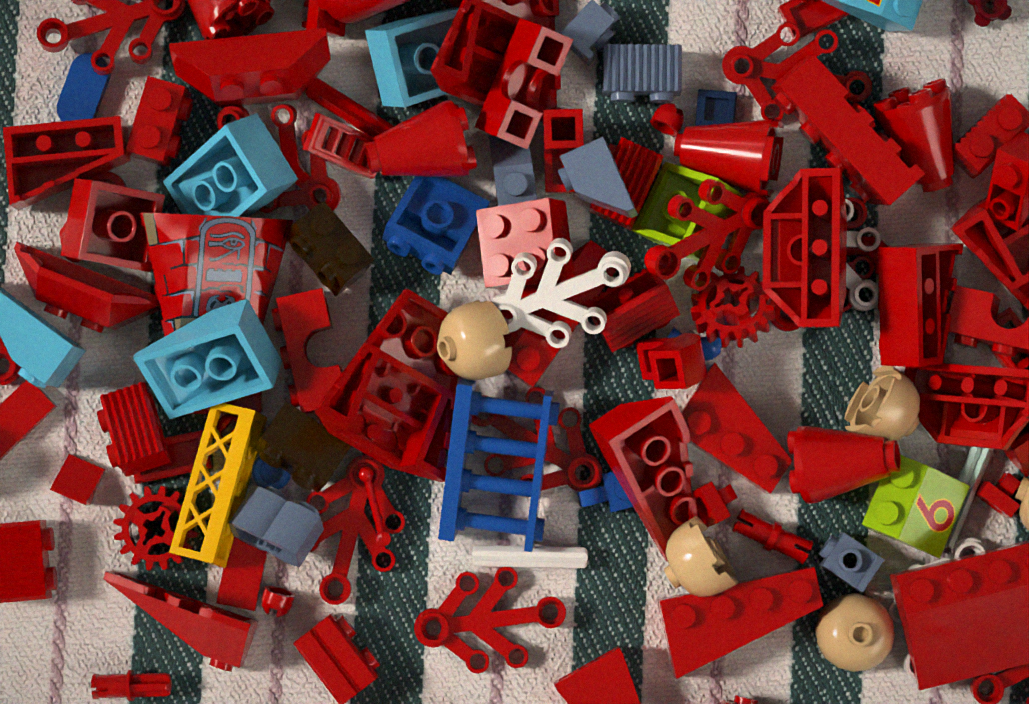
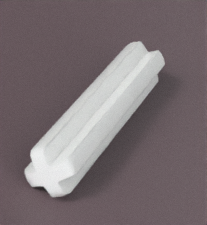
(540, 556)

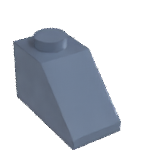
(512, 172)
(596, 177)

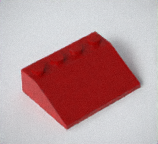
(966, 614)

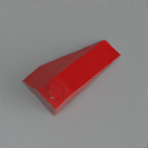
(531, 350)

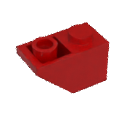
(1009, 183)

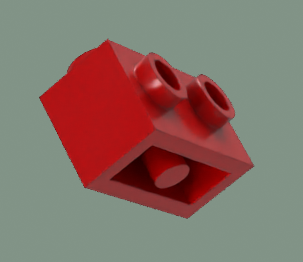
(159, 122)

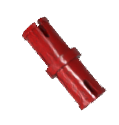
(772, 536)

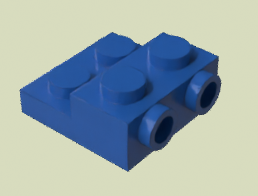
(434, 223)

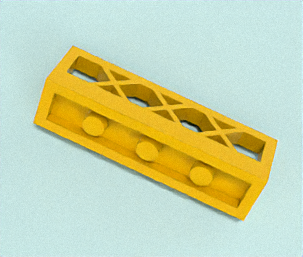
(232, 486)

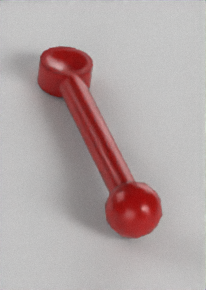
(381, 537)

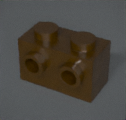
(329, 248)
(301, 448)

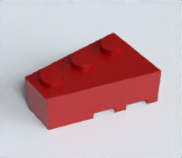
(51, 155)
(732, 433)

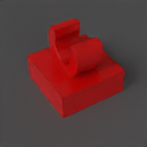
(320, 19)
(999, 495)
(712, 502)

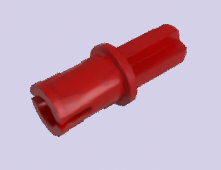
(131, 685)

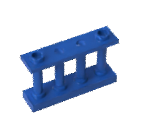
(466, 441)

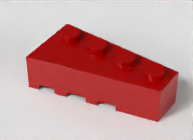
(844, 133)
(715, 625)

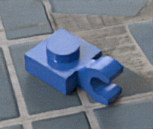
(610, 492)

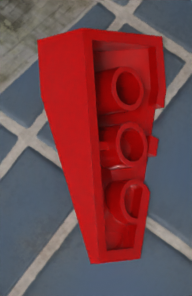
(651, 461)
(204, 627)

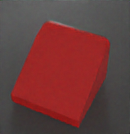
(78, 480)

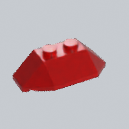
(252, 66)
(807, 248)
(83, 292)
(972, 403)

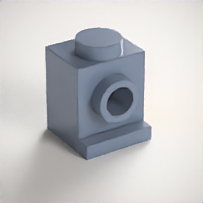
(591, 30)
(864, 569)

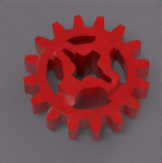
(732, 308)
(141, 518)

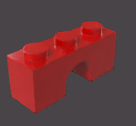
(528, 58)
(301, 318)
(976, 322)

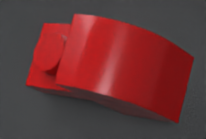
(560, 135)
(672, 361)

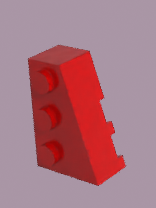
(914, 302)

